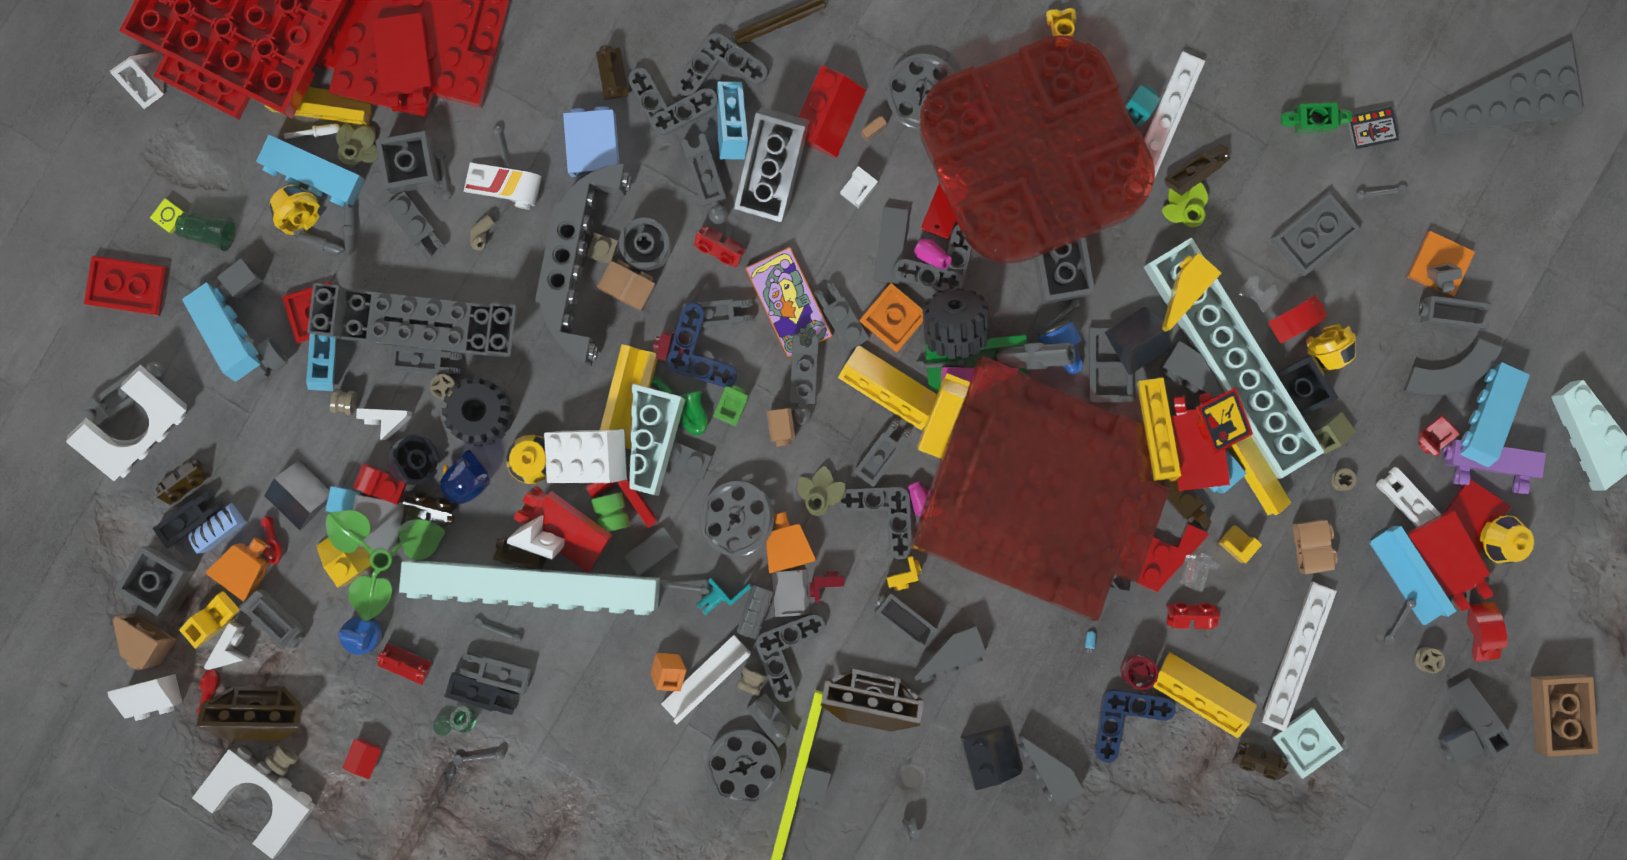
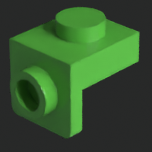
(731, 405)

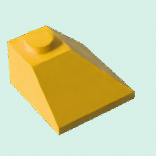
(343, 566)

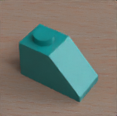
(1142, 105)

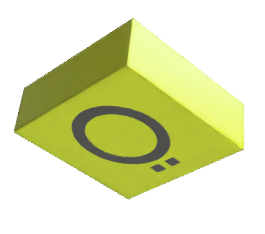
(166, 215)

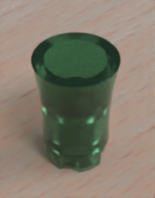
(208, 230)

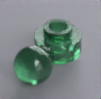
(443, 725)

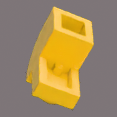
(210, 621)

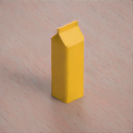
(943, 415)

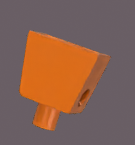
(787, 545)
(241, 568)

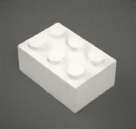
(585, 456)

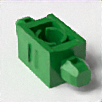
(1330, 111)

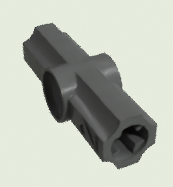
(1037, 355)

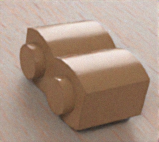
(626, 285)
(781, 426)
(1314, 546)

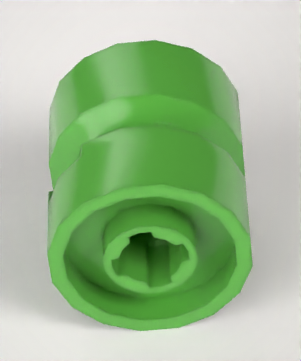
(610, 512)

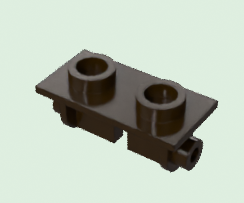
(612, 73)
(173, 489)
(419, 504)
(513, 555)
(1270, 766)

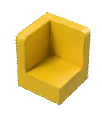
(1239, 544)

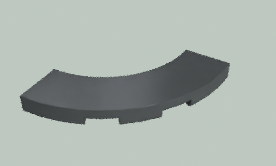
(1457, 377)

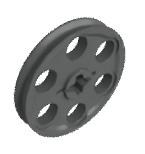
(913, 82)
(748, 518)
(741, 779)

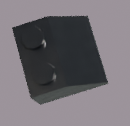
(991, 757)

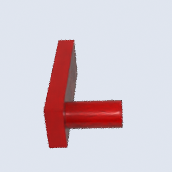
(634, 497)

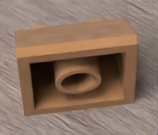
(141, 641)

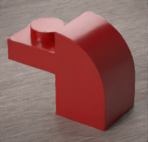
(1298, 319)
(379, 484)
(1488, 631)

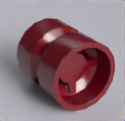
(1139, 672)

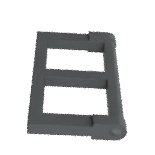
(1093, 365)

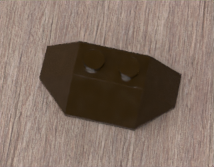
(872, 700)
(251, 713)

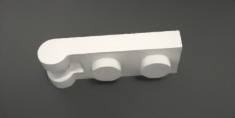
(1407, 498)

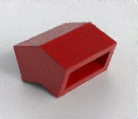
(362, 758)

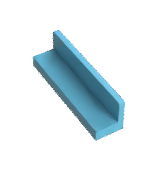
(1411, 574)

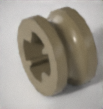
(1343, 487)

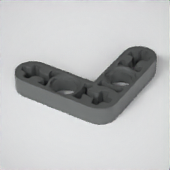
(713, 59)
(662, 110)
(957, 272)
(886, 504)
(777, 653)

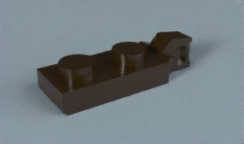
(1197, 169)
(1186, 503)

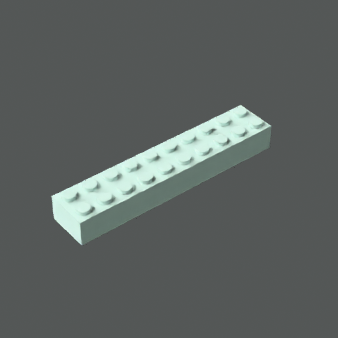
(1239, 363)
(529, 585)

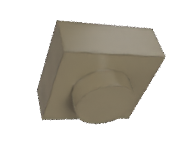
(602, 248)

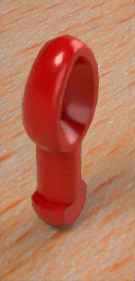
(274, 550)
(208, 685)

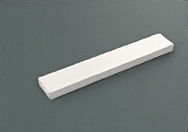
(1172, 106)
(1298, 656)

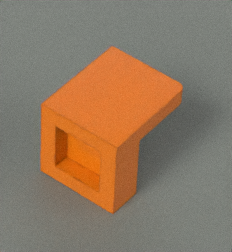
(668, 672)

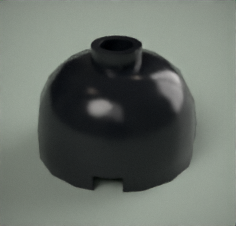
(413, 460)

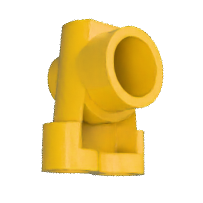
(1062, 21)

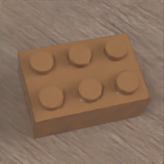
(1564, 715)

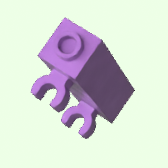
(1512, 461)

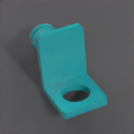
(718, 595)

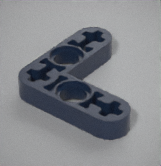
(691, 358)
(1118, 712)

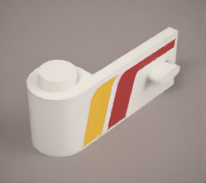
(503, 183)

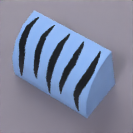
(216, 529)

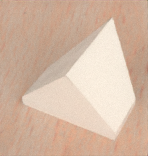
(137, 77)

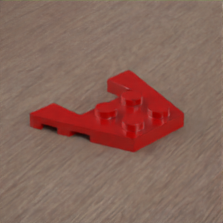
(1166, 559)

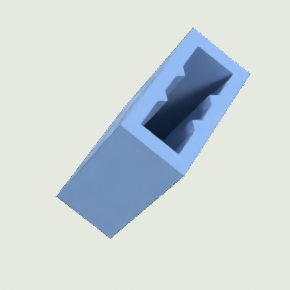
(590, 140)

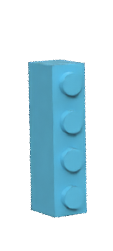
(310, 170)
(221, 331)
(1494, 414)

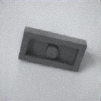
(771, 719)

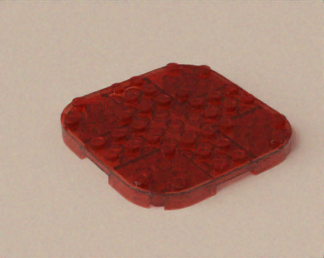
(1035, 149)

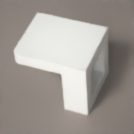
(859, 187)

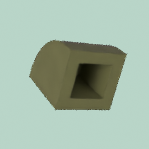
(1334, 432)

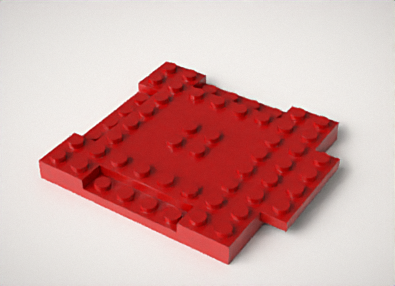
(459, 40)
(236, 47)

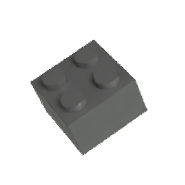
(407, 162)
(154, 580)

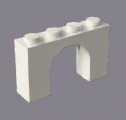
(116, 456)
(289, 805)

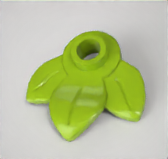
(1180, 206)

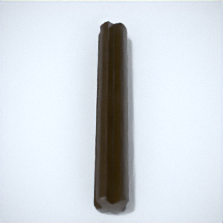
(778, 20)

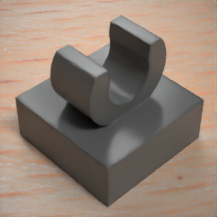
(1444, 276)

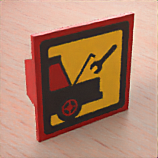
(1223, 421)

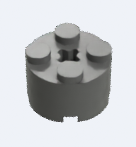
(635, 234)

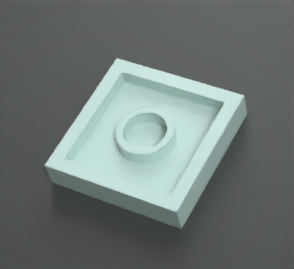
(1307, 743)

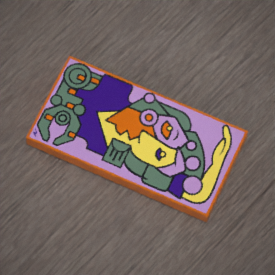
(788, 299)

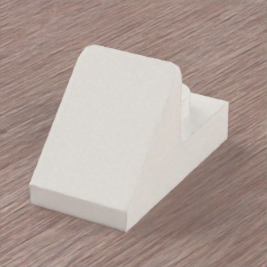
(390, 420)
(533, 539)
(224, 652)

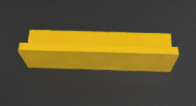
(322, 105)
(632, 367)
(888, 387)
(1159, 429)
(1260, 476)
(1205, 695)

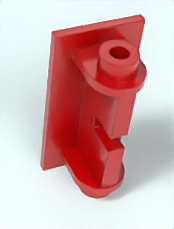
(708, 242)
(1204, 615)
(404, 663)

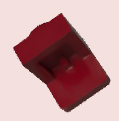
(663, 344)
(830, 579)

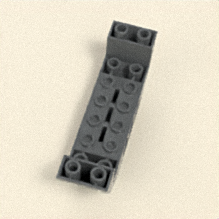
(568, 215)
(411, 321)

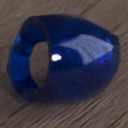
(462, 482)

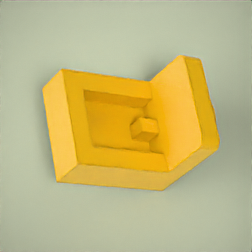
(902, 580)

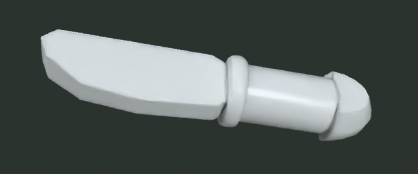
(316, 131)

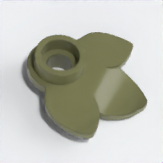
(359, 141)
(823, 488)

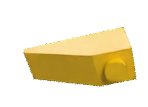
(1189, 285)

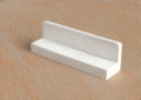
(706, 678)

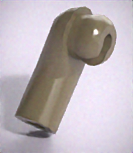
(478, 233)

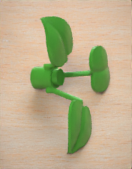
(349, 528)

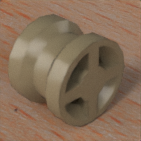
(439, 387)
(343, 402)
(1434, 662)
(751, 681)
(281, 759)

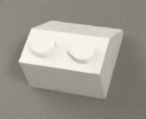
(146, 697)

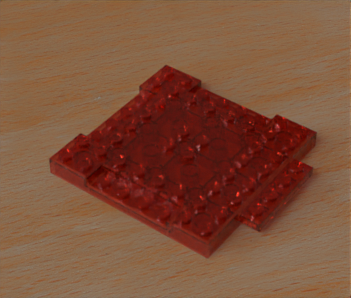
(1042, 492)

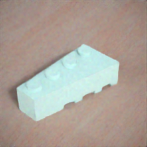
(1593, 434)
(652, 436)

